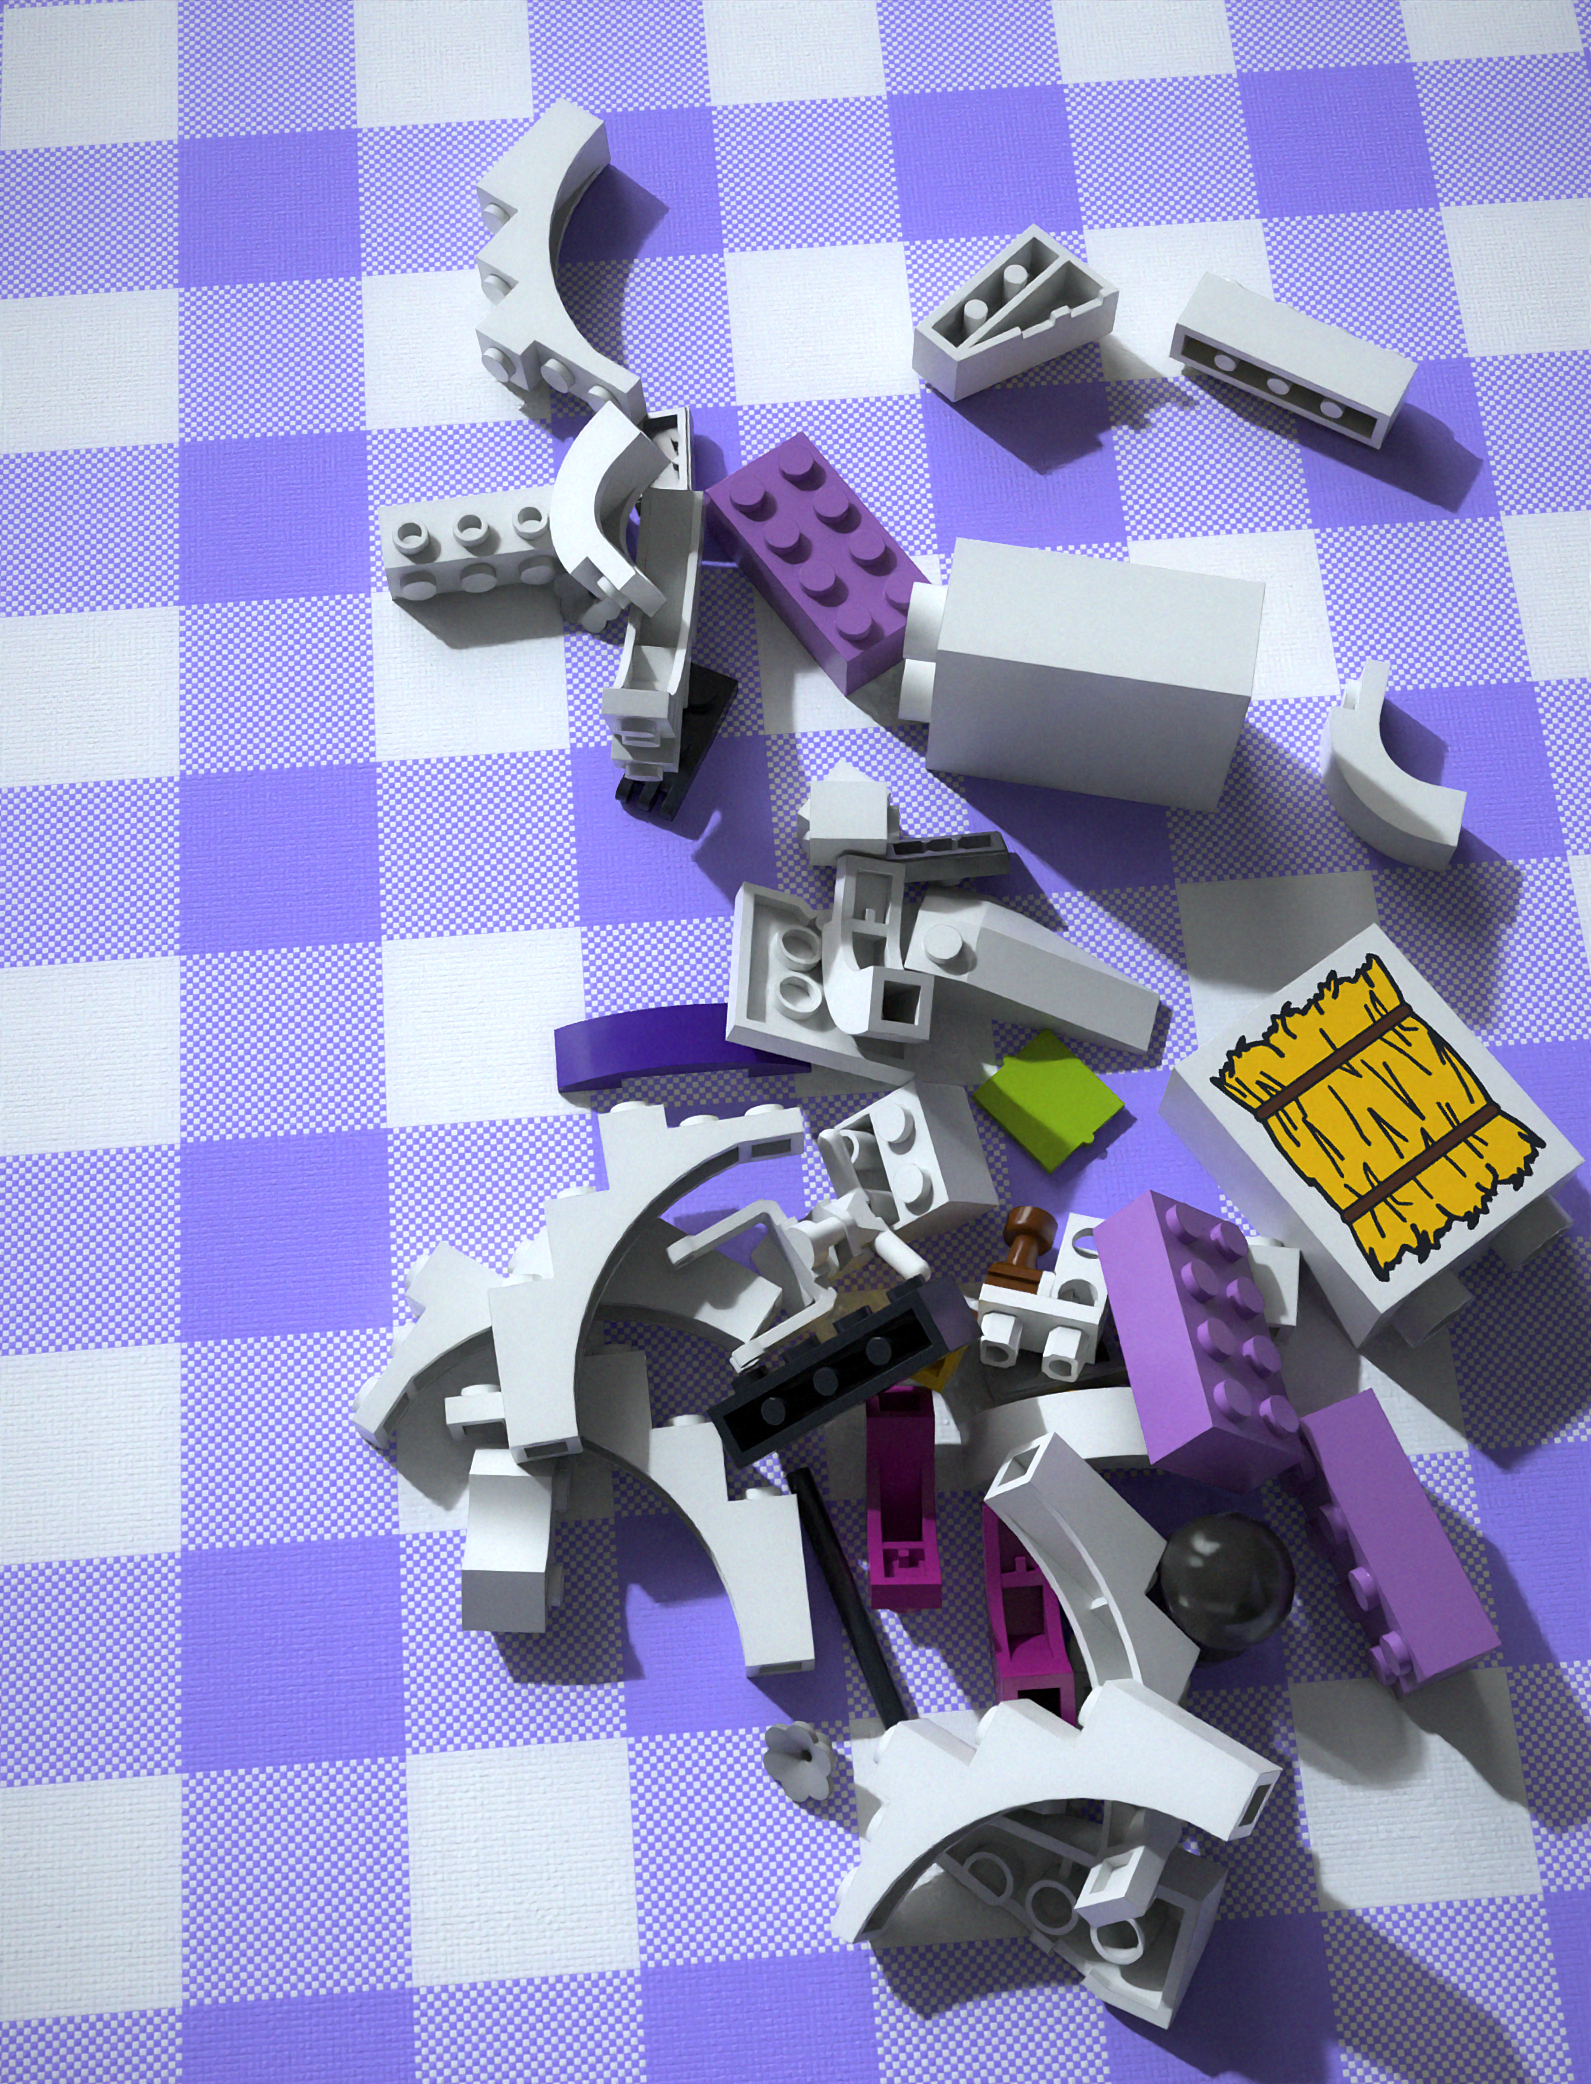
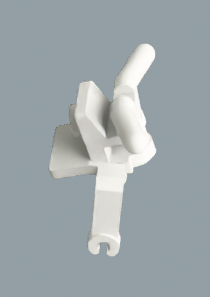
(807, 1252)

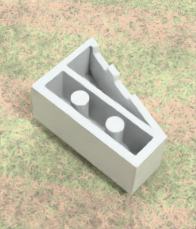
(1013, 316)

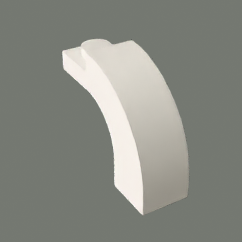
(592, 505)
(1372, 794)
(862, 957)
(1094, 1422)

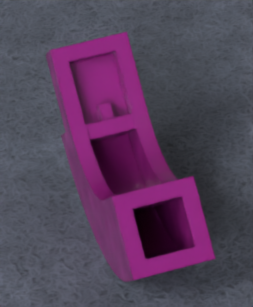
(901, 1501)
(1023, 1624)

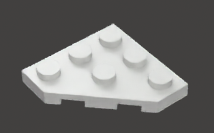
(780, 994)

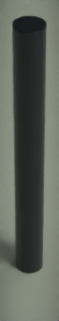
(847, 1598)

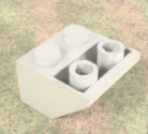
(920, 1160)

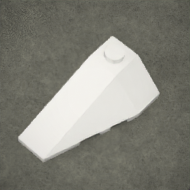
(1023, 974)

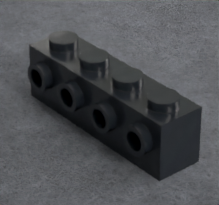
(845, 1371)

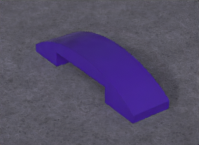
(657, 1043)

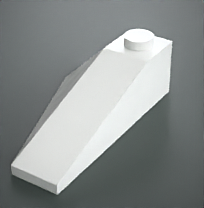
(1037, 1872)

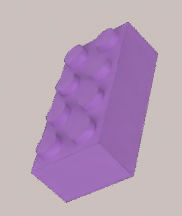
(817, 559)
(1197, 1344)
(1386, 1548)

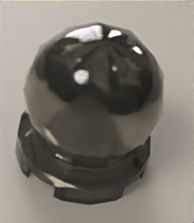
(1225, 1584)

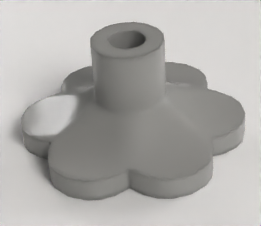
(582, 606)
(800, 1760)

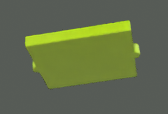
(1048, 1101)

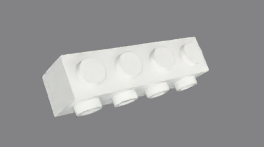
(1292, 359)
(468, 543)

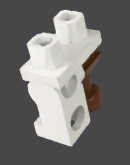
(1039, 1308)

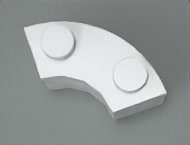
(511, 1541)

